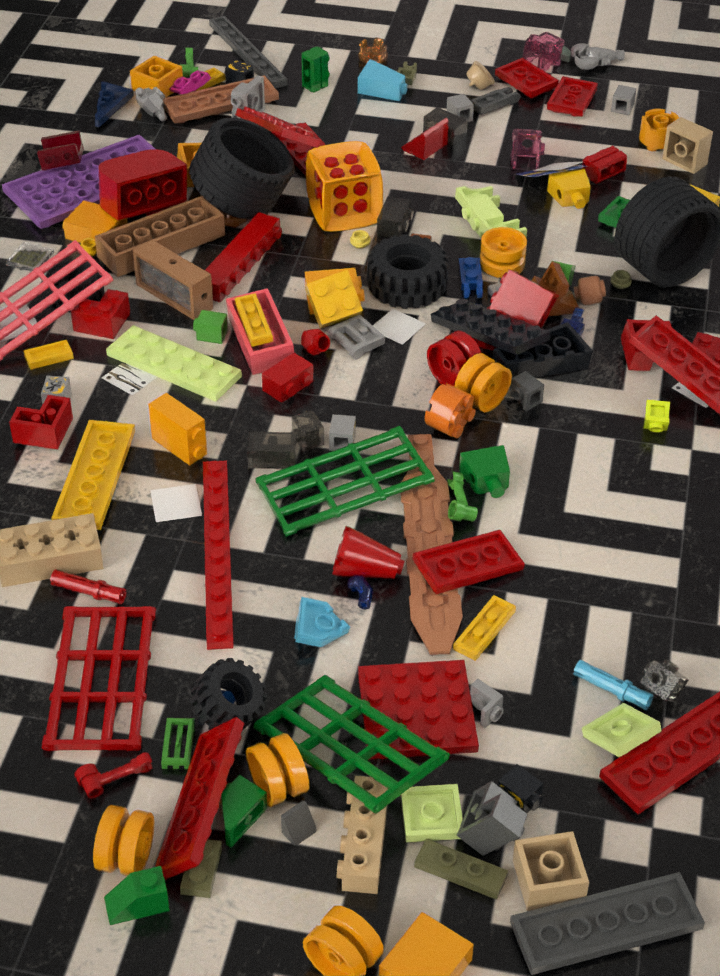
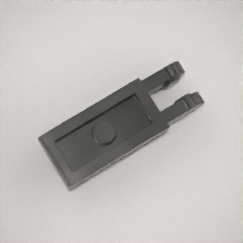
(495, 100)

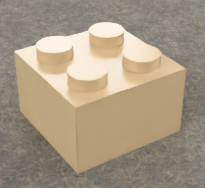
(687, 145)
(549, 870)

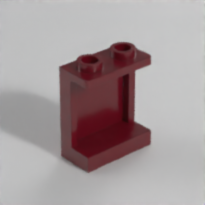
(61, 150)

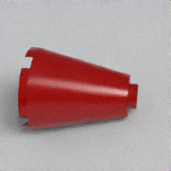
(365, 557)

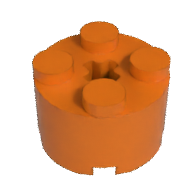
(450, 410)

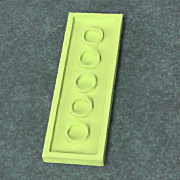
(174, 363)

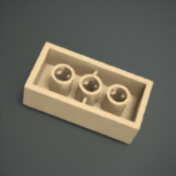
(37, 549)

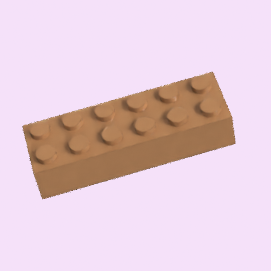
(174, 228)

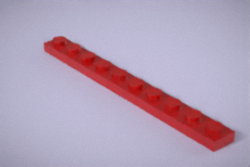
(217, 556)

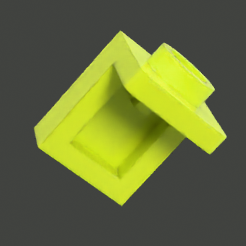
(656, 415)

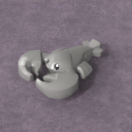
(594, 56)

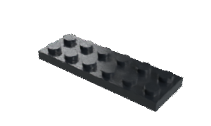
(490, 326)

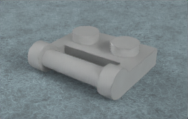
(359, 330)

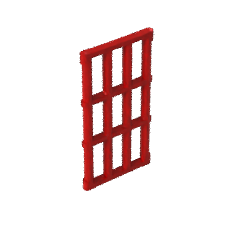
(112, 695)

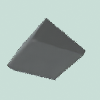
(298, 823)

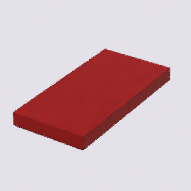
(468, 561)

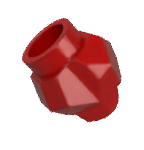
(315, 341)

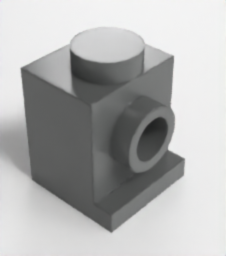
(527, 390)

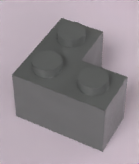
(491, 820)

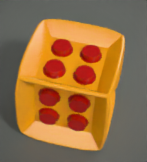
(344, 186)

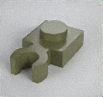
(409, 72)

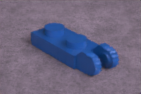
(470, 276)

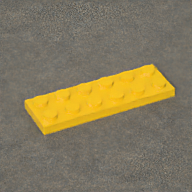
(95, 471)

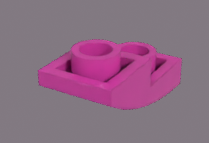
(186, 85)

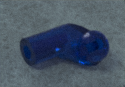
(359, 583)

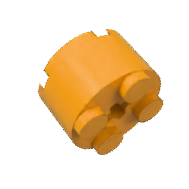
(654, 128)

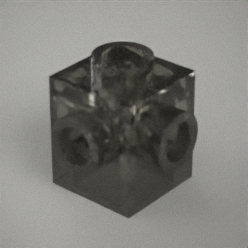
(663, 680)

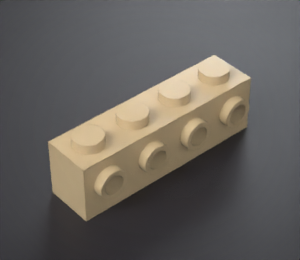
(363, 841)

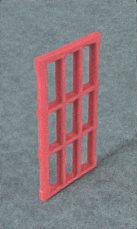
(48, 283)

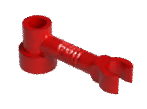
(92, 780)

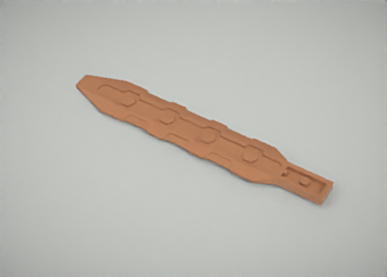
(425, 527)

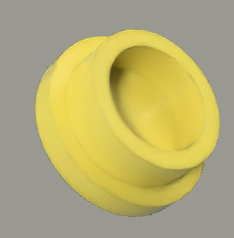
(360, 239)

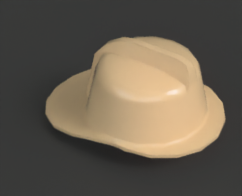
(479, 76)

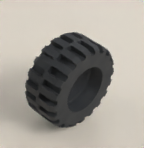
(407, 271)

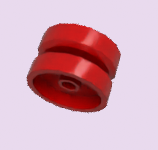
(449, 355)

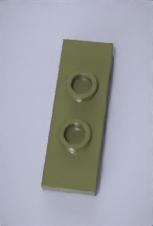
(461, 869)

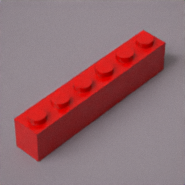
(242, 254)

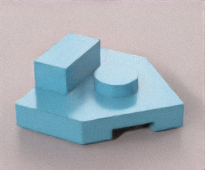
(317, 623)

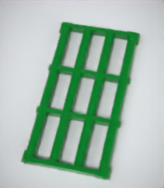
(328, 495)
(354, 760)

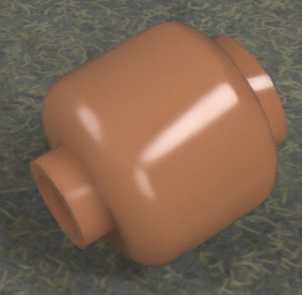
(590, 290)

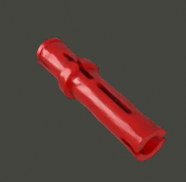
(97, 589)

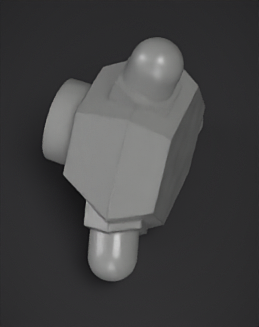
(151, 102)

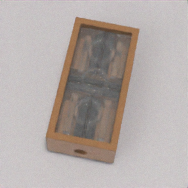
(173, 279)

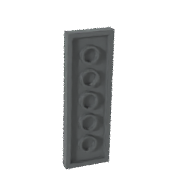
(606, 923)

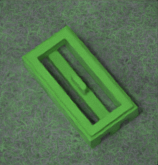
(177, 761)

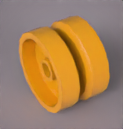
(502, 250)
(484, 381)
(278, 769)
(123, 840)
(343, 944)

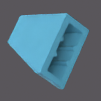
(381, 82)

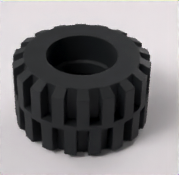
(97, 296)
(232, 677)

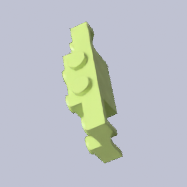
(482, 211)

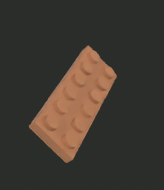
(209, 101)

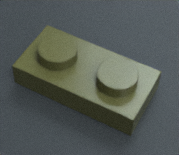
(200, 880)

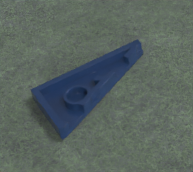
(110, 101)

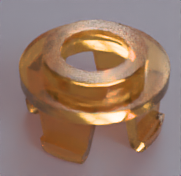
(378, 50)

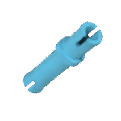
(622, 689)

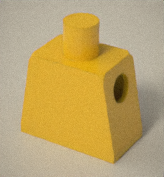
(570, 188)

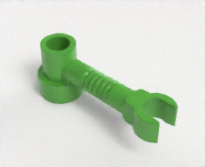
(188, 68)
(459, 508)

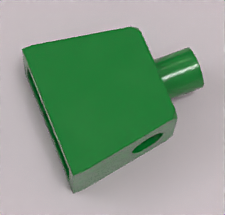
(486, 470)

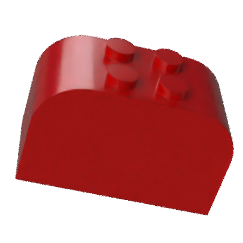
(141, 183)

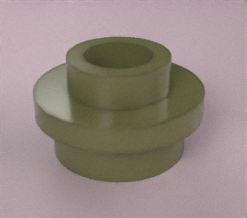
(621, 279)

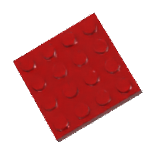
(426, 698)

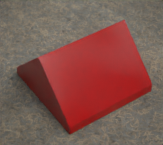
(428, 141)

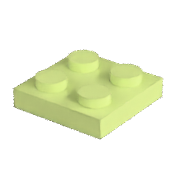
(621, 729)
(431, 813)

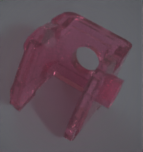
(546, 47)
(535, 150)

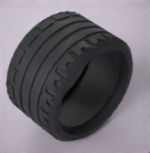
(241, 168)
(668, 231)

